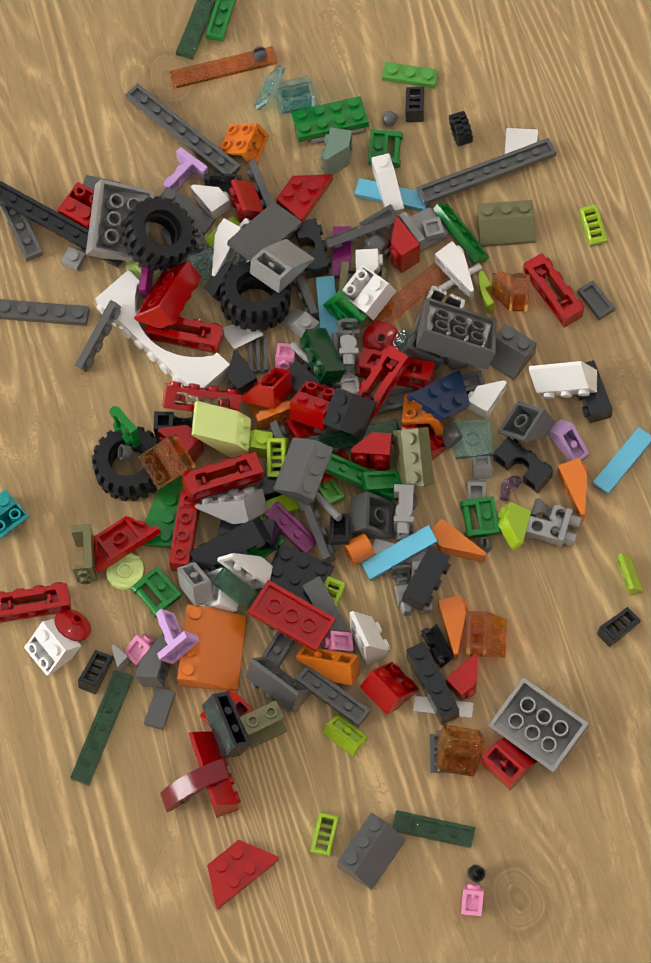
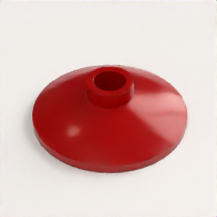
(376, 329)
(72, 624)

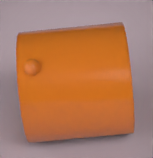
(359, 549)

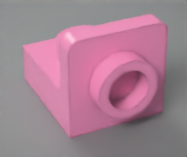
(284, 356)
(338, 641)
(138, 647)
(472, 899)

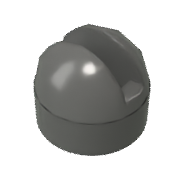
(259, 54)
(389, 118)
(125, 452)
(488, 544)

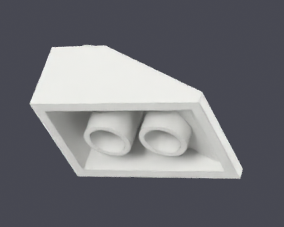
(368, 638)

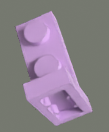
(188, 166)
(177, 641)

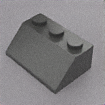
(303, 469)
(276, 684)
(371, 851)

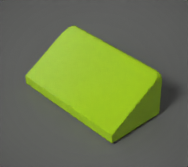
(629, 574)
(344, 735)

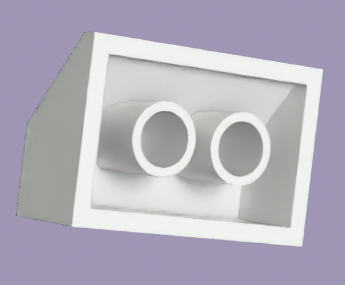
(564, 379)

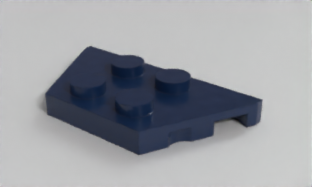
(443, 397)

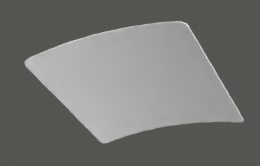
(519, 138)
(239, 337)

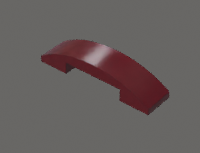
(193, 783)

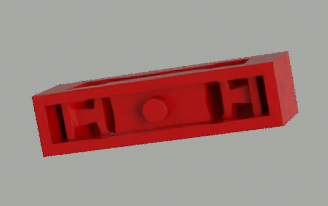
(570, 307)
(186, 333)
(397, 363)
(417, 369)
(170, 396)
(222, 476)
(184, 532)
(57, 595)

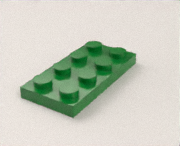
(317, 120)

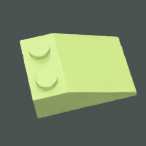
(221, 428)

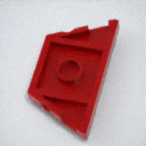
(303, 193)
(121, 540)
(237, 869)

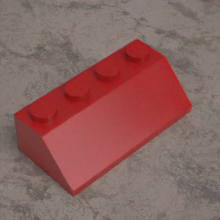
(169, 296)
(207, 751)

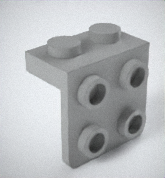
(414, 225)

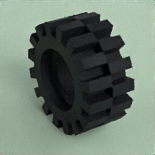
(460, 128)

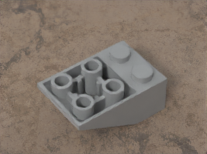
(279, 264)
(235, 505)

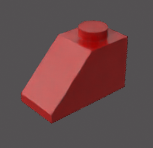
(464, 679)

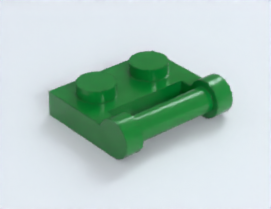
(379, 145)
(341, 307)
(125, 426)
(486, 517)
(160, 586)

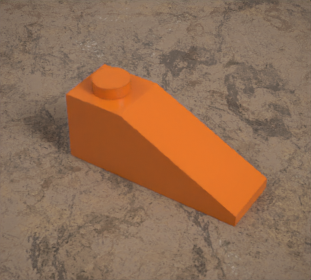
(574, 480)
(456, 544)
(453, 617)
(334, 665)

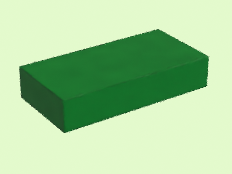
(380, 480)

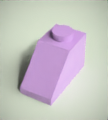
(568, 440)

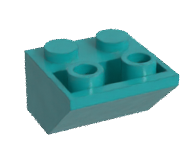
(10, 514)

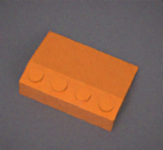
(218, 655)

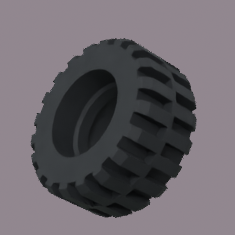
(170, 217)
(247, 313)
(121, 485)

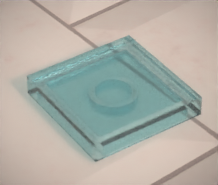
(269, 87)
(476, 439)

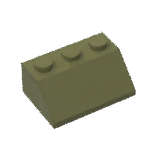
(506, 223)
(413, 456)

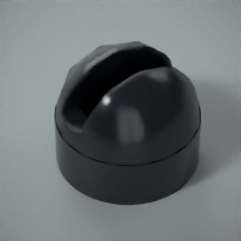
(480, 873)

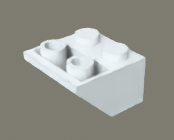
(368, 292)
(50, 647)

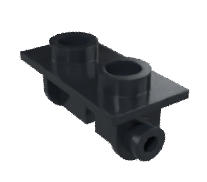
(224, 184)
(438, 645)

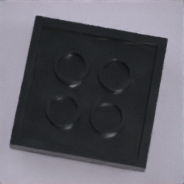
(295, 568)

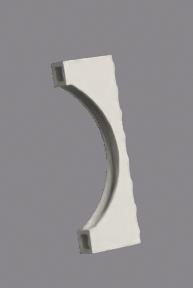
(184, 369)

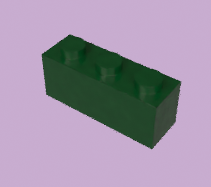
(322, 355)

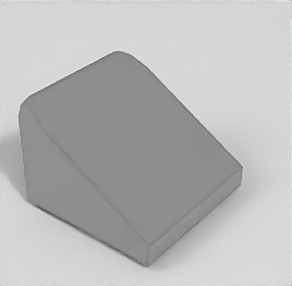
(482, 467)
(476, 489)
(120, 657)

